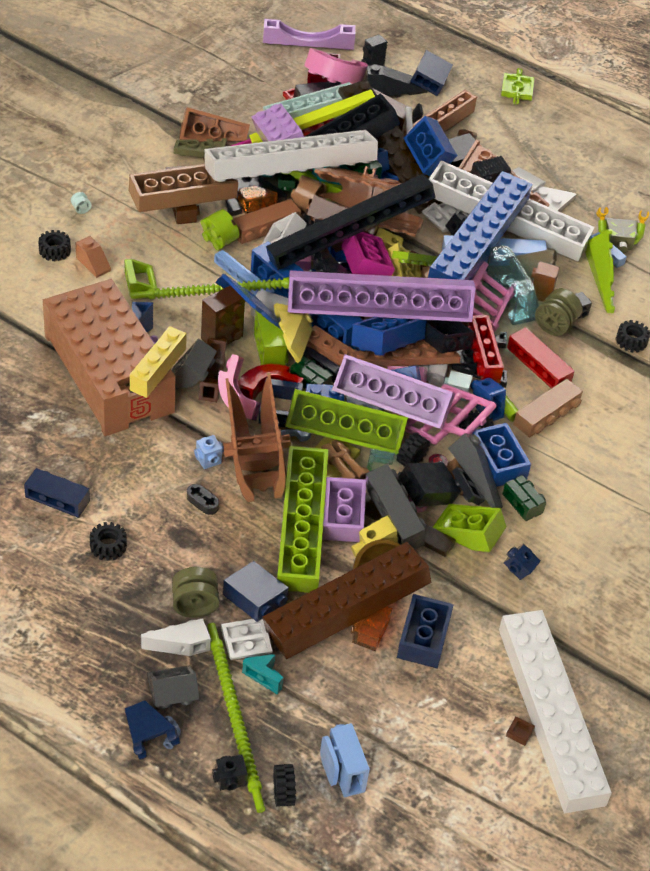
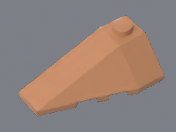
(206, 126)

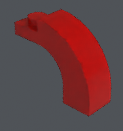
(253, 380)

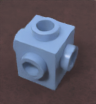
(209, 451)

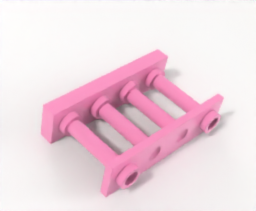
(508, 294)

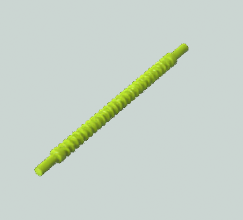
(152, 293)
(254, 785)

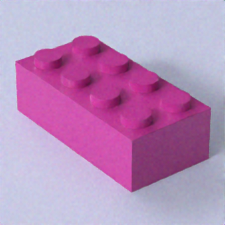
(367, 255)

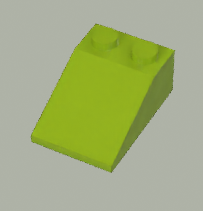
(269, 341)
(472, 525)

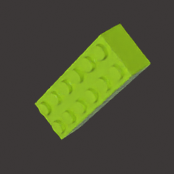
(346, 421)

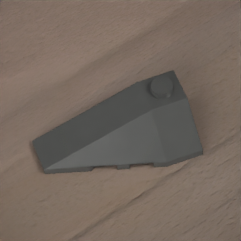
(475, 464)

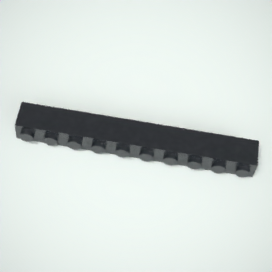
(350, 221)

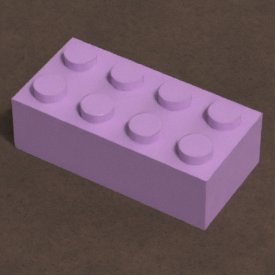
(276, 124)

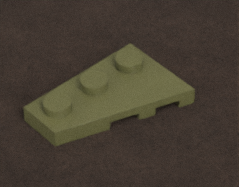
(195, 148)

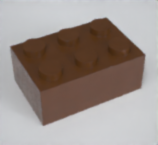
(223, 315)

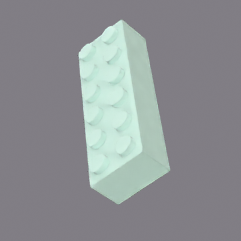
(310, 102)

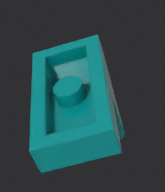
(260, 670)

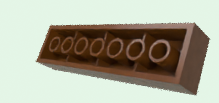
(347, 600)

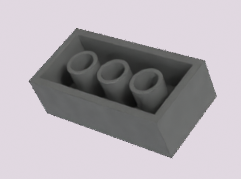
(392, 501)

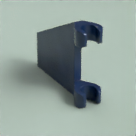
(147, 724)

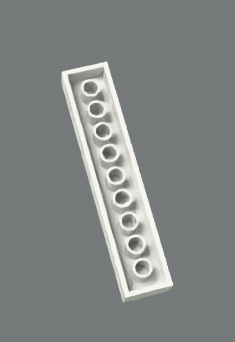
(290, 155)
(533, 222)
(554, 712)

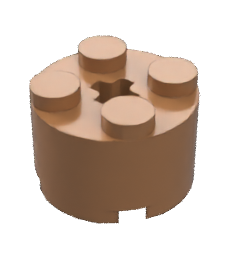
(306, 190)

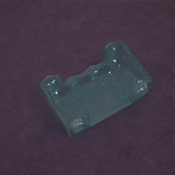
(509, 272)

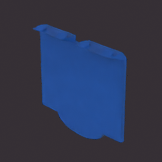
(225, 281)

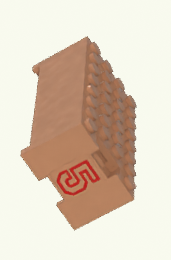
(100, 348)

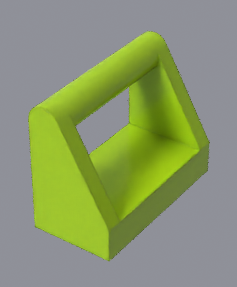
(134, 267)

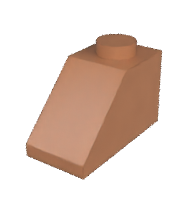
(92, 256)

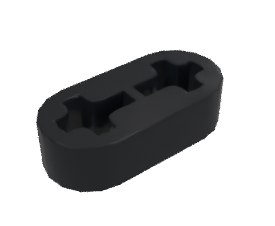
(204, 497)

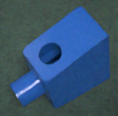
(491, 391)

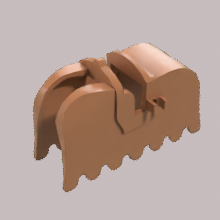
(362, 186)
(257, 451)

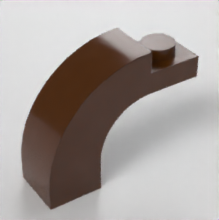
(209, 386)

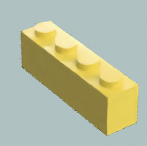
(158, 361)

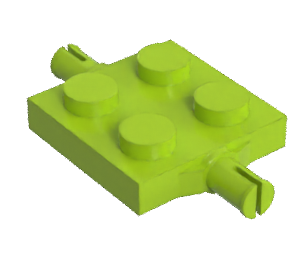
(517, 86)

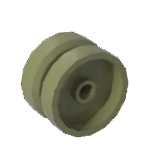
(195, 592)

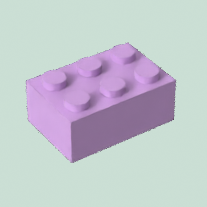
(344, 509)

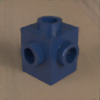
(521, 561)

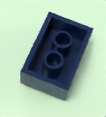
(425, 631)

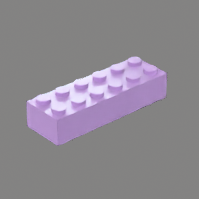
(393, 391)

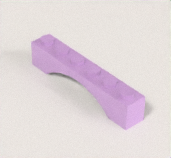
(279, 33)

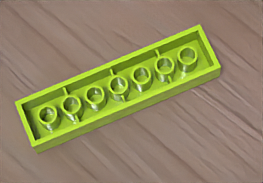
(303, 519)

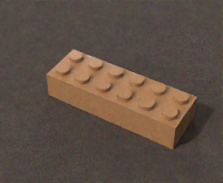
(178, 188)

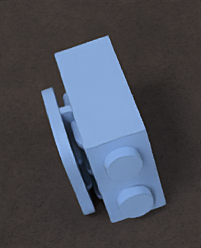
(344, 760)

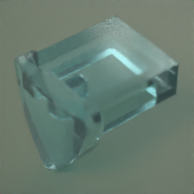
(380, 457)

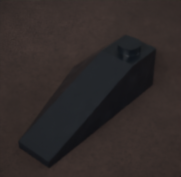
(391, 81)

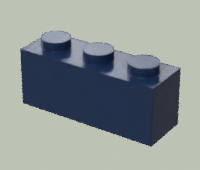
(57, 492)

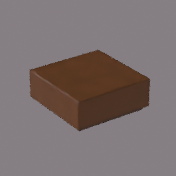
(520, 731)

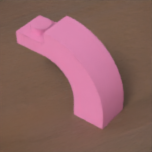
(234, 366)

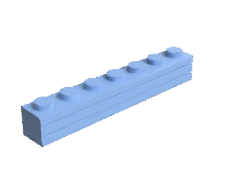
(236, 269)

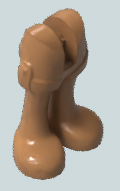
(337, 454)

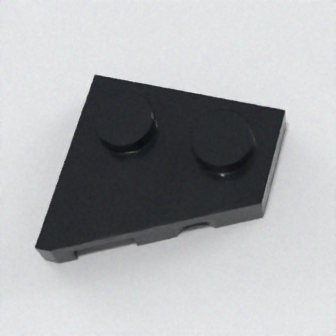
(470, 491)

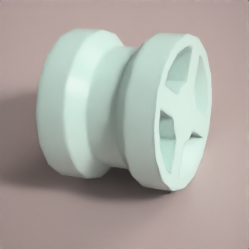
(81, 202)

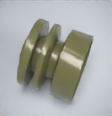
(558, 312)

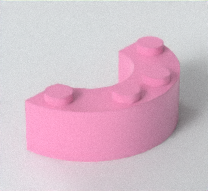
(334, 68)

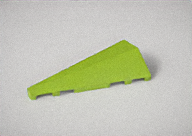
(601, 264)

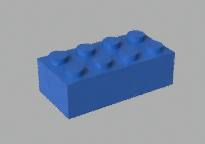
(387, 334)

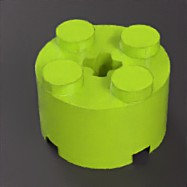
(219, 229)

